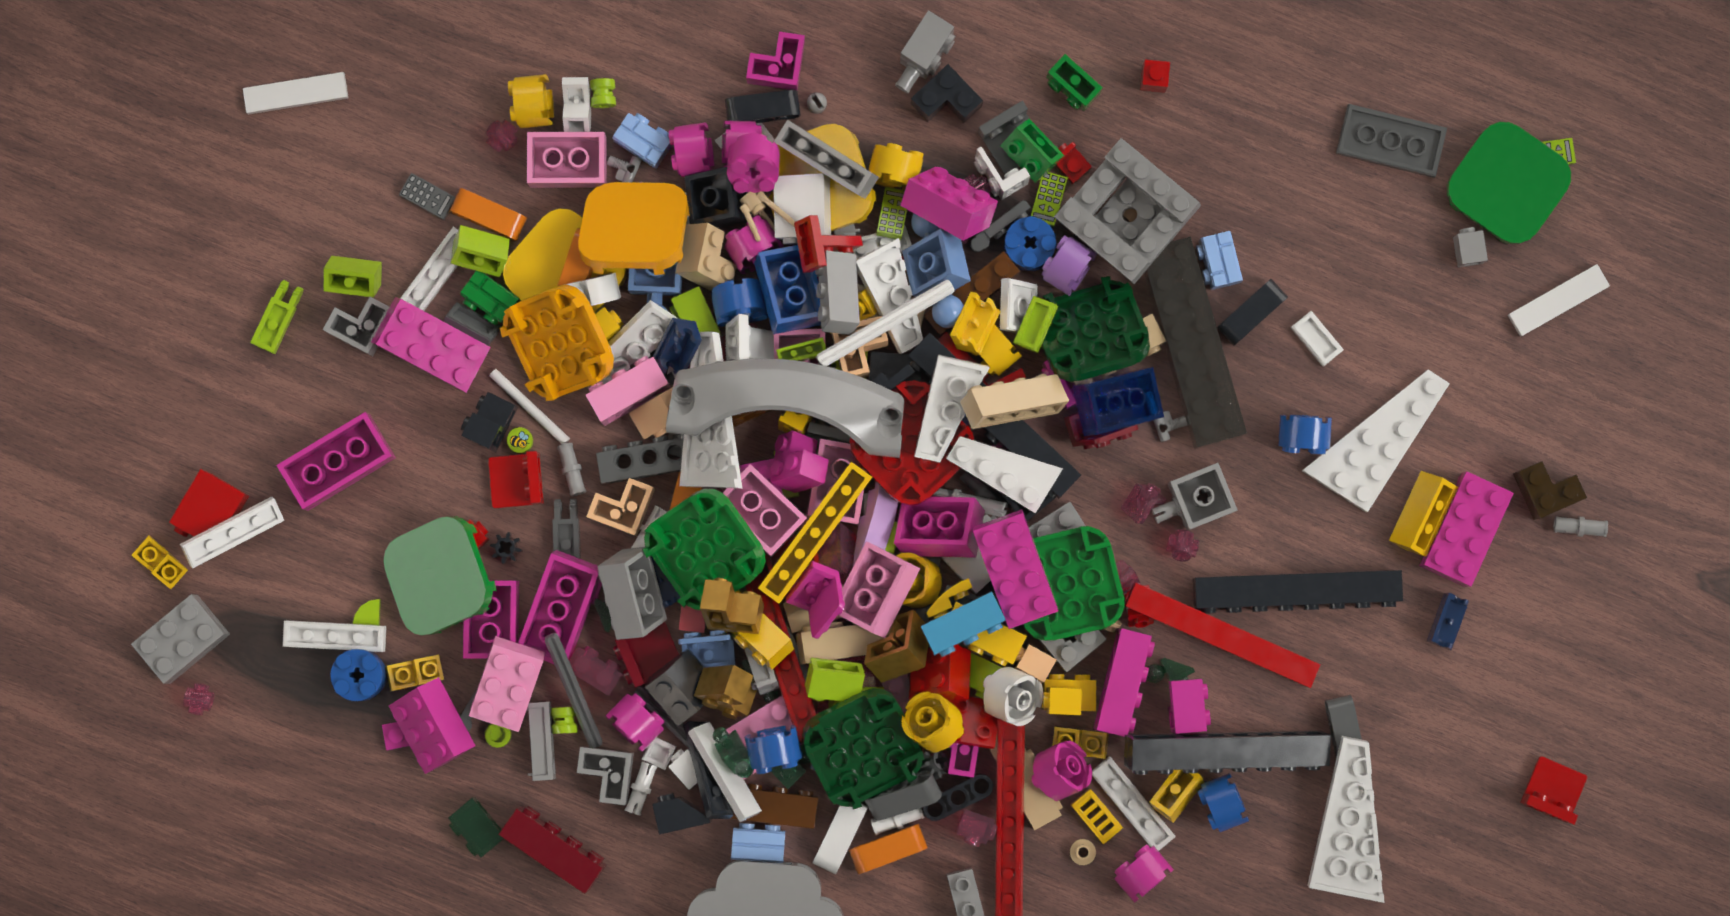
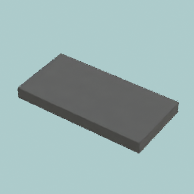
(1391, 140)

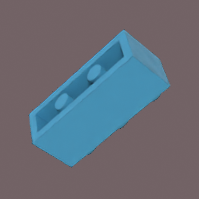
(963, 624)

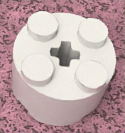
(1012, 696)

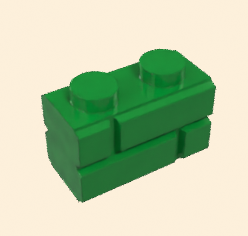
(488, 296)

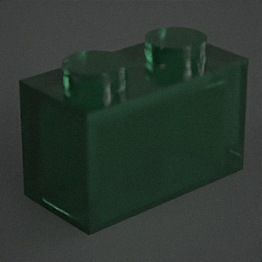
(476, 827)

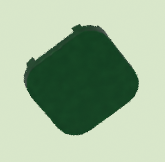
(1095, 331)
(861, 747)

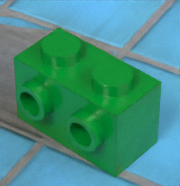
(1073, 83)
(1032, 150)

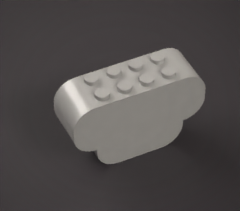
(765, 890)

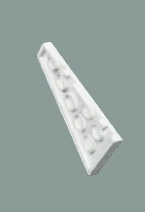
(1370, 452)
(711, 456)
(1348, 837)

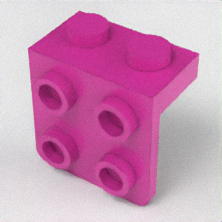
(820, 594)

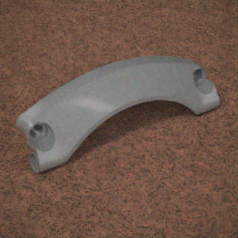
(847, 401)

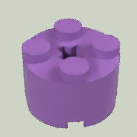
(1069, 265)

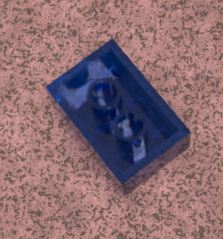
(1118, 401)

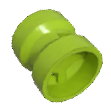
(603, 93)
(563, 720)

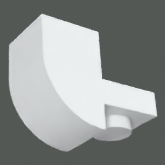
(576, 104)
(599, 288)

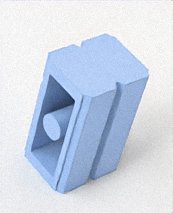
(642, 140)
(1219, 260)
(758, 844)

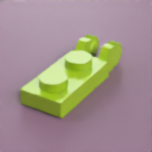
(276, 319)

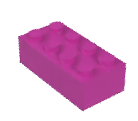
(430, 344)
(336, 461)
(1467, 529)
(1015, 569)
(561, 603)
(1122, 682)

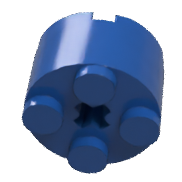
(1029, 229)
(738, 299)
(1306, 433)
(343, 675)
(773, 748)
(1223, 803)

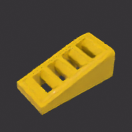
(1085, 797)

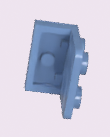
(711, 650)

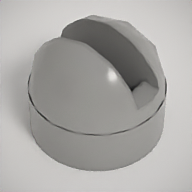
(812, 105)

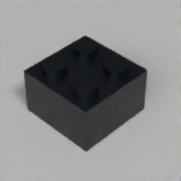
(713, 199)

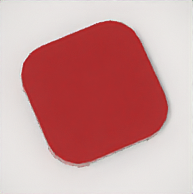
(911, 478)

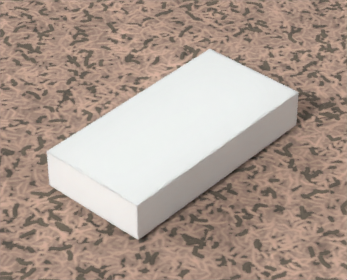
(1317, 338)

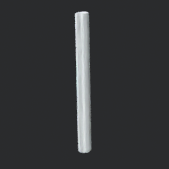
(885, 323)

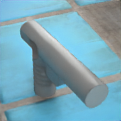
(622, 173)
(1170, 424)

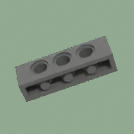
(610, 455)

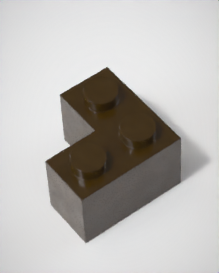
(1543, 495)

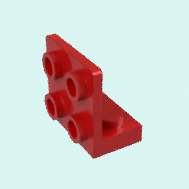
(516, 480)
(978, 726)
(1554, 790)

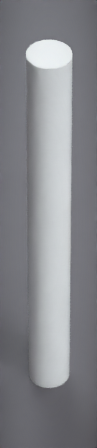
(525, 403)

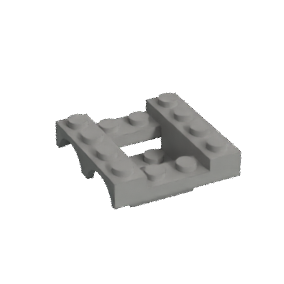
(1159, 204)

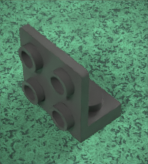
(997, 131)

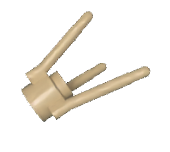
(754, 204)

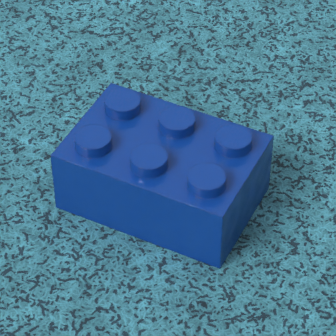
(787, 290)

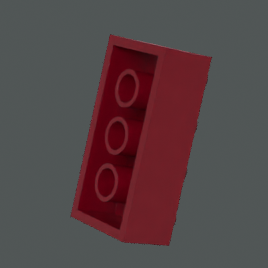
(552, 849)

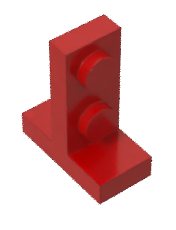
(813, 244)

